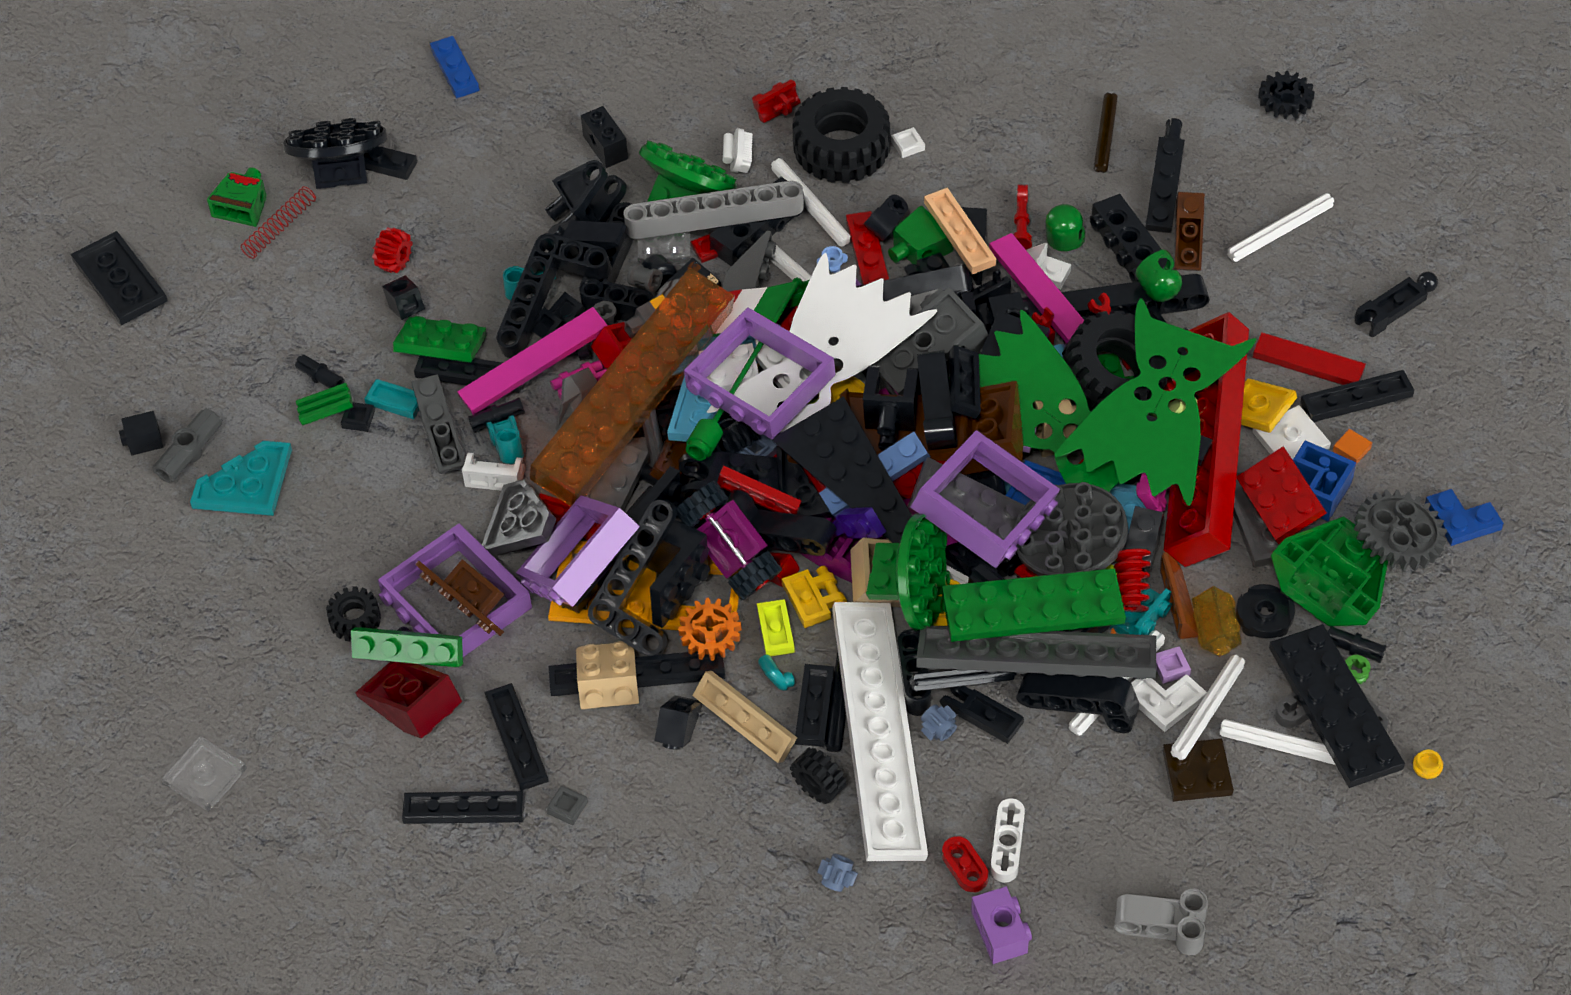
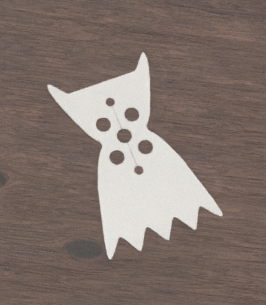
(838, 309)

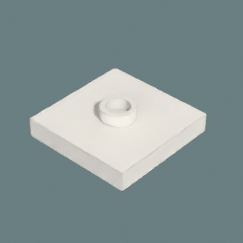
(1292, 432)

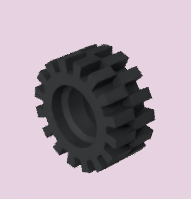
(348, 601)
(818, 775)

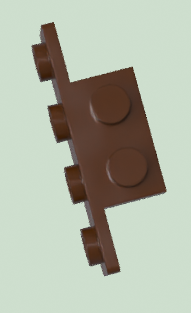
(472, 591)

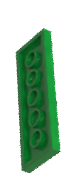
(1033, 605)

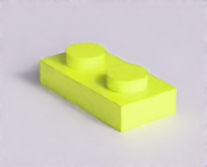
(775, 628)

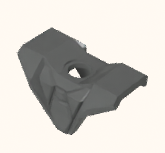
(573, 392)

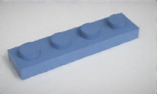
(896, 460)

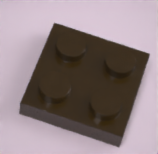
(1201, 773)

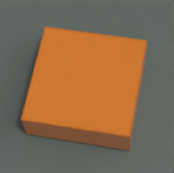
(1352, 446)

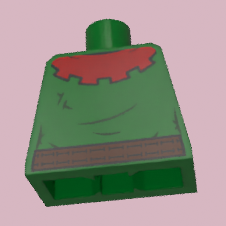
(239, 198)

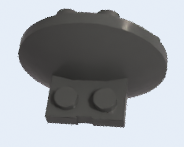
(1079, 533)

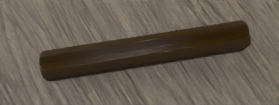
(1105, 132)

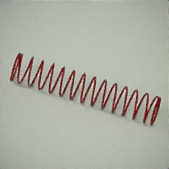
(279, 222)

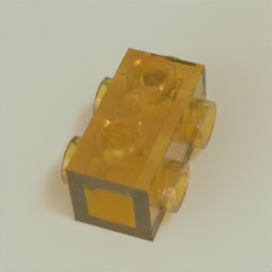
(1216, 621)

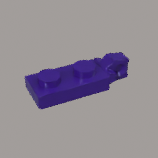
(858, 523)

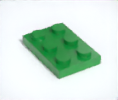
(439, 339)

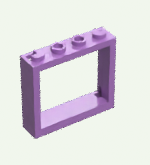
(778, 339)
(964, 527)
(435, 553)
(588, 563)

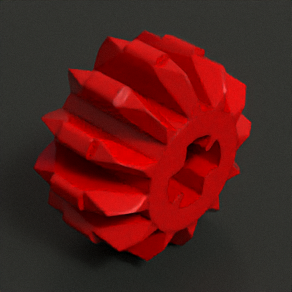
(392, 250)

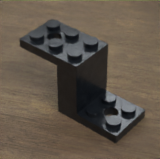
(680, 557)

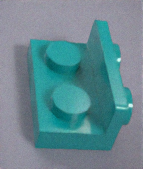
(1144, 622)

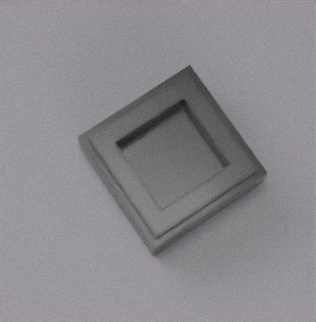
(566, 805)

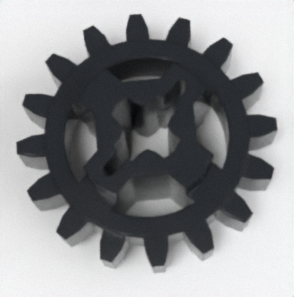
(1286, 94)

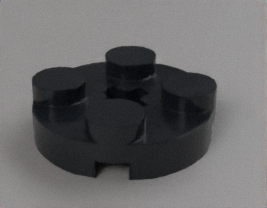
(1260, 625)

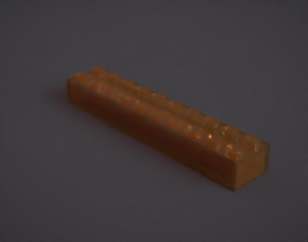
(631, 387)

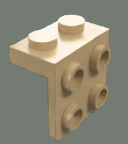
(606, 675)

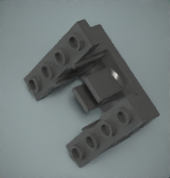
(948, 327)

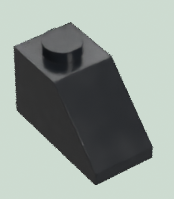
(677, 722)

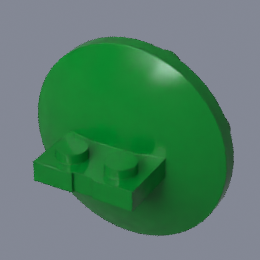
(682, 174)
(912, 572)

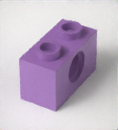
(1000, 941)

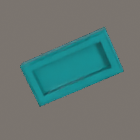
(392, 399)

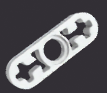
(1012, 851)

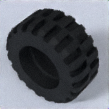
(841, 158)
(1109, 334)

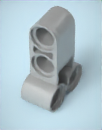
(1164, 918)

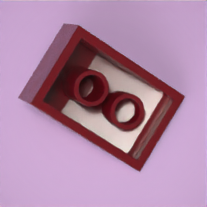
(410, 696)

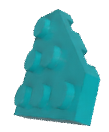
(247, 482)

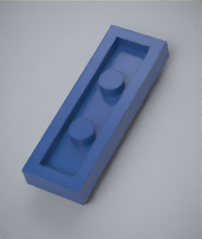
(454, 67)

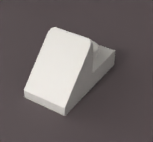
(1053, 268)

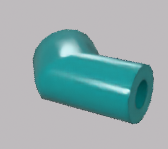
(772, 672)

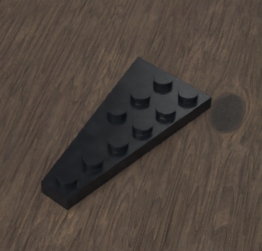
(844, 461)

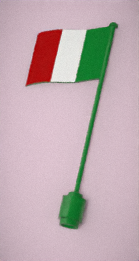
(767, 302)

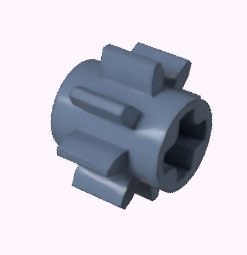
(938, 722)
(837, 872)

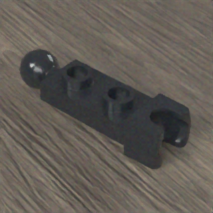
(1395, 302)

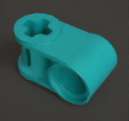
(506, 439)

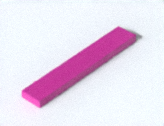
(1036, 284)
(532, 361)

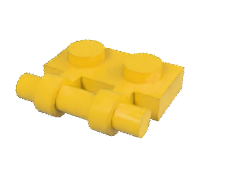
(806, 597)

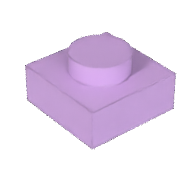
(1171, 665)

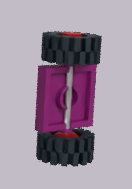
(730, 539)

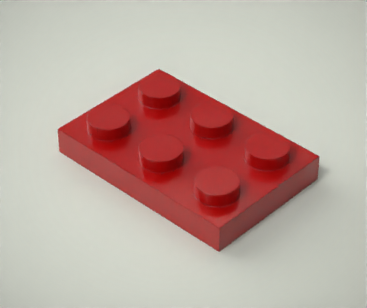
(1281, 495)

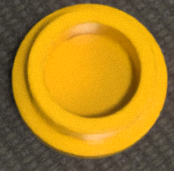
(1428, 764)

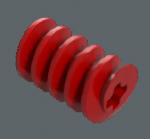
(1130, 578)

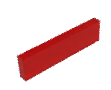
(1308, 360)

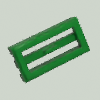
(324, 403)

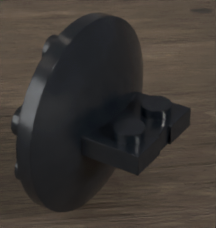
(336, 150)

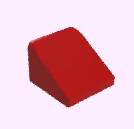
(788, 567)

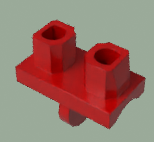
(776, 101)

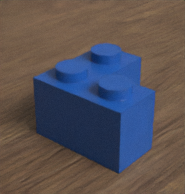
(1326, 474)

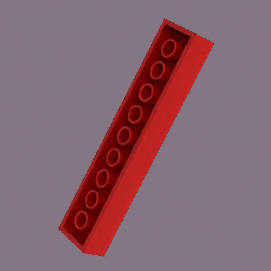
(1206, 525)

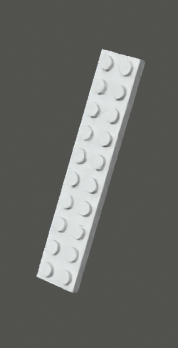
(879, 732)

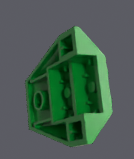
(1331, 573)

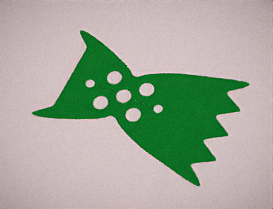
(1046, 378)
(1171, 443)

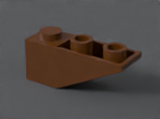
(1189, 231)

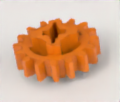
(695, 630)

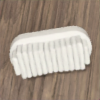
(738, 150)

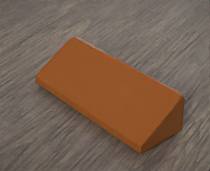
(1181, 604)

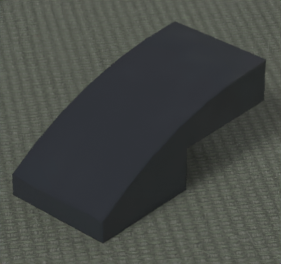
(552, 319)

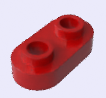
(966, 866)

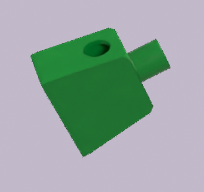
(918, 238)

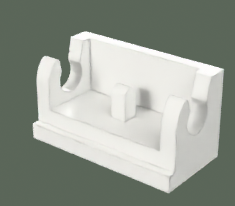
(491, 475)

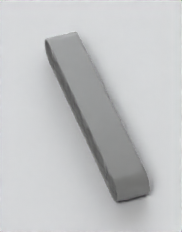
(714, 209)

